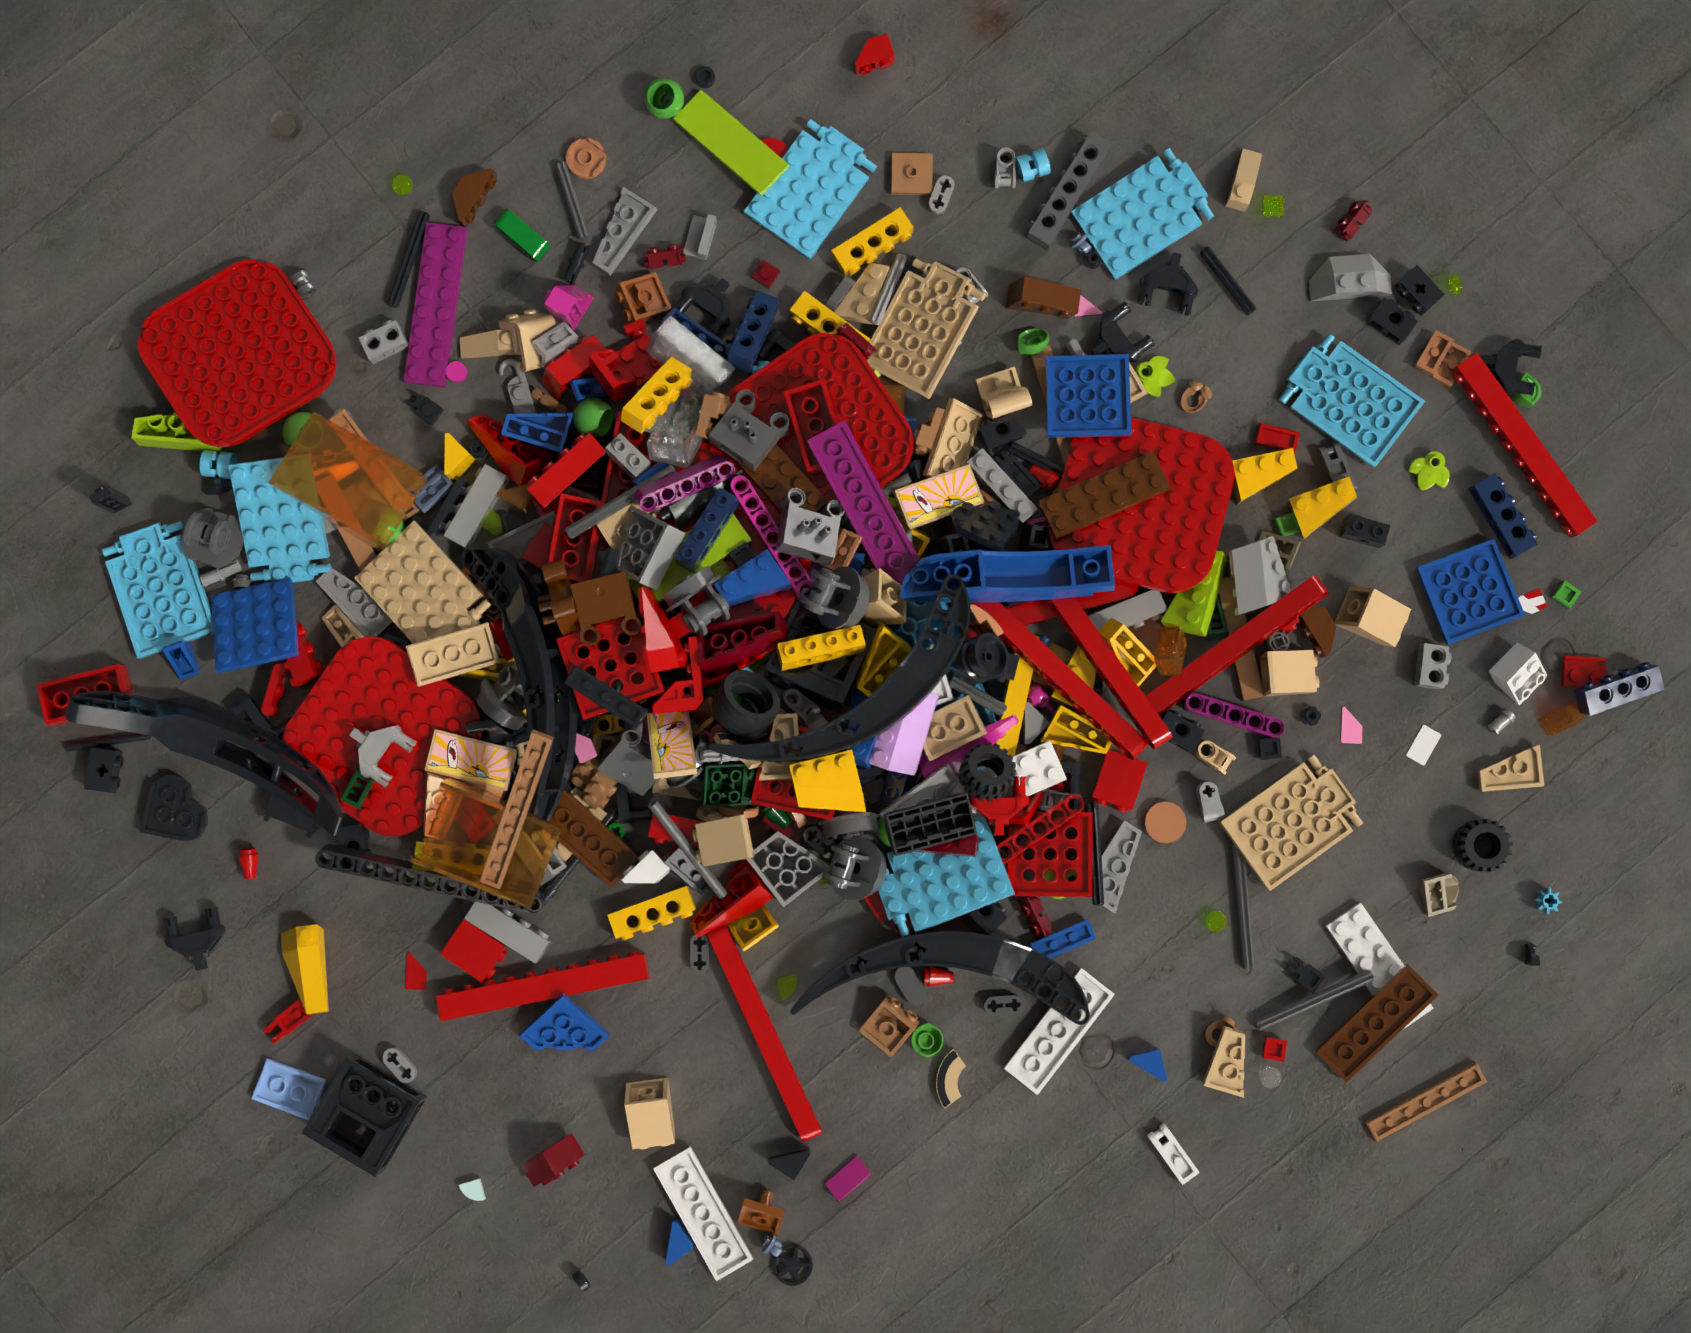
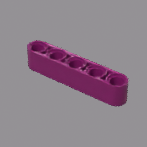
(693, 485)
(1243, 715)

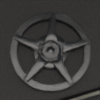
(793, 1265)

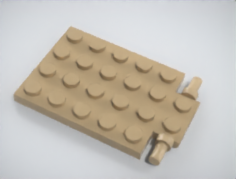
(924, 326)
(421, 587)
(1292, 822)

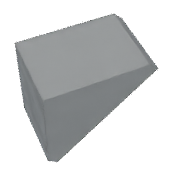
(1033, 724)

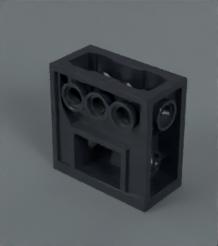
(809, 679)
(365, 1107)

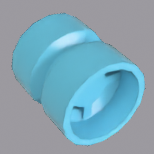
(1039, 164)
(216, 464)

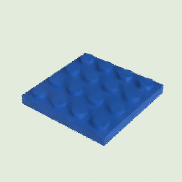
(1088, 396)
(1470, 592)
(254, 625)

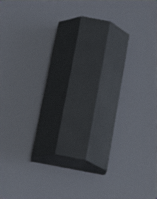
(930, 824)

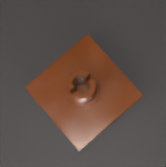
(761, 1214)

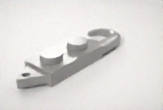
(519, 390)

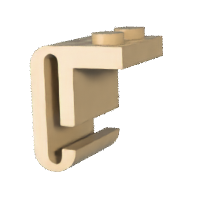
(523, 331)
(1002, 393)

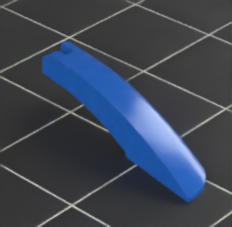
(1013, 575)

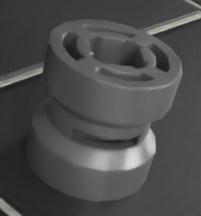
(303, 283)
(1273, 642)

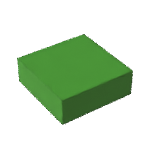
(1287, 525)
(1566, 594)

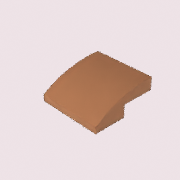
(1441, 357)
(845, 549)
(983, 621)

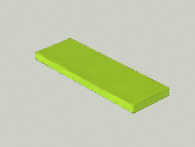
(731, 142)
(729, 539)

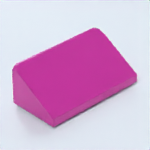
(848, 1178)

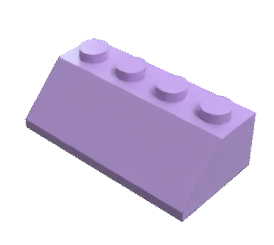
(903, 744)

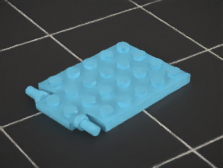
(813, 190)
(1143, 213)
(1351, 400)
(276, 527)
(158, 589)
(943, 885)

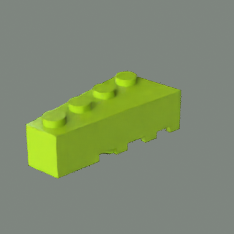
(166, 432)
(1194, 608)

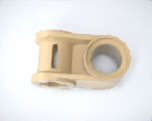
(1217, 758)

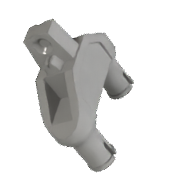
(373, 746)

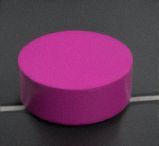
(456, 372)

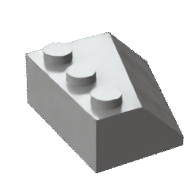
(648, 548)
(1257, 575)
(786, 867)

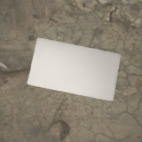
(1423, 745)

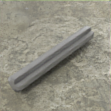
(888, 289)

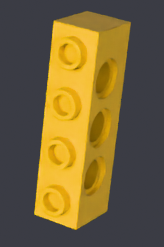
(896, 220)
(808, 304)
(656, 395)
(820, 647)
(619, 919)

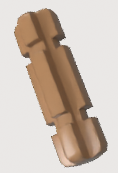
(548, 401)

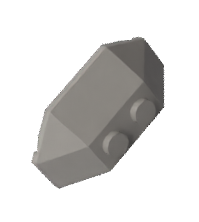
(1350, 278)

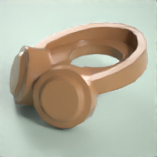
(1192, 388)
(1224, 1021)

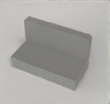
(700, 236)
(555, 342)

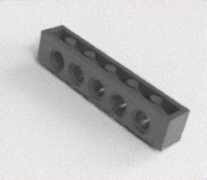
(1099, 148)

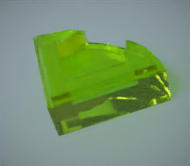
(493, 523)
(787, 985)

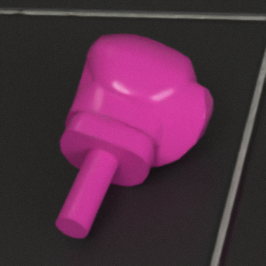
(1039, 698)

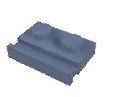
(434, 489)

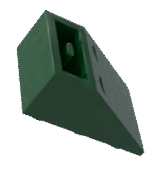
(728, 784)

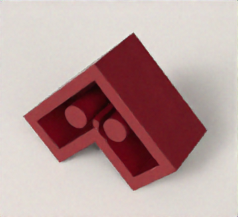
(552, 1161)

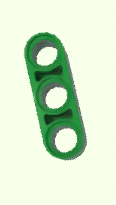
(521, 235)

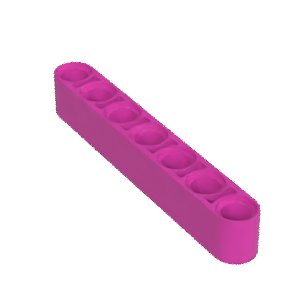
(768, 530)

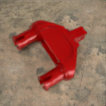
(1003, 809)

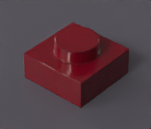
(766, 274)

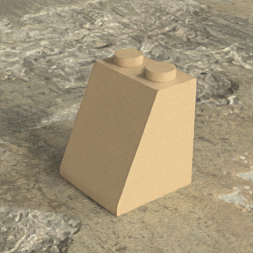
(884, 600)
(1372, 615)
(1288, 672)
(723, 840)
(649, 1113)

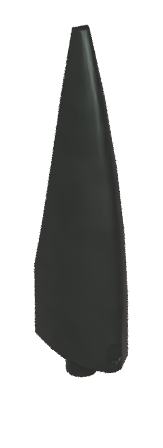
(692, 506)

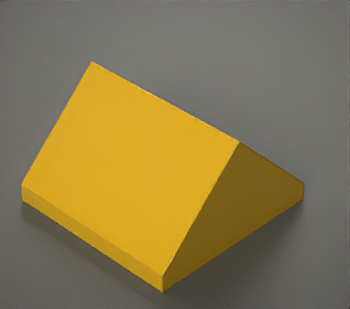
(456, 459)
(753, 927)

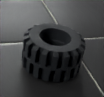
(989, 757)
(1499, 840)

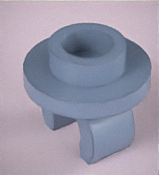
(1079, 242)
(771, 1245)

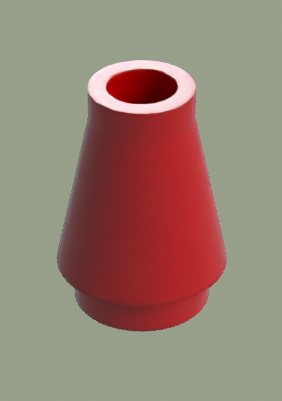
(1047, 478)
(248, 860)
(934, 976)

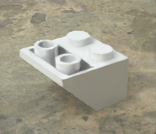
(1518, 673)
(648, 870)

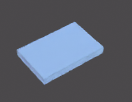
(288, 1089)

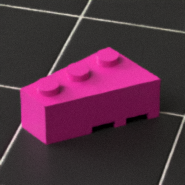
(568, 304)

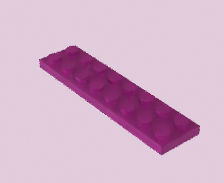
(435, 305)
(864, 501)

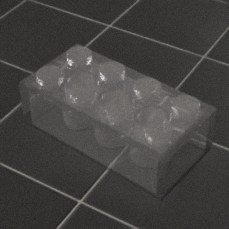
(708, 367)
(674, 435)

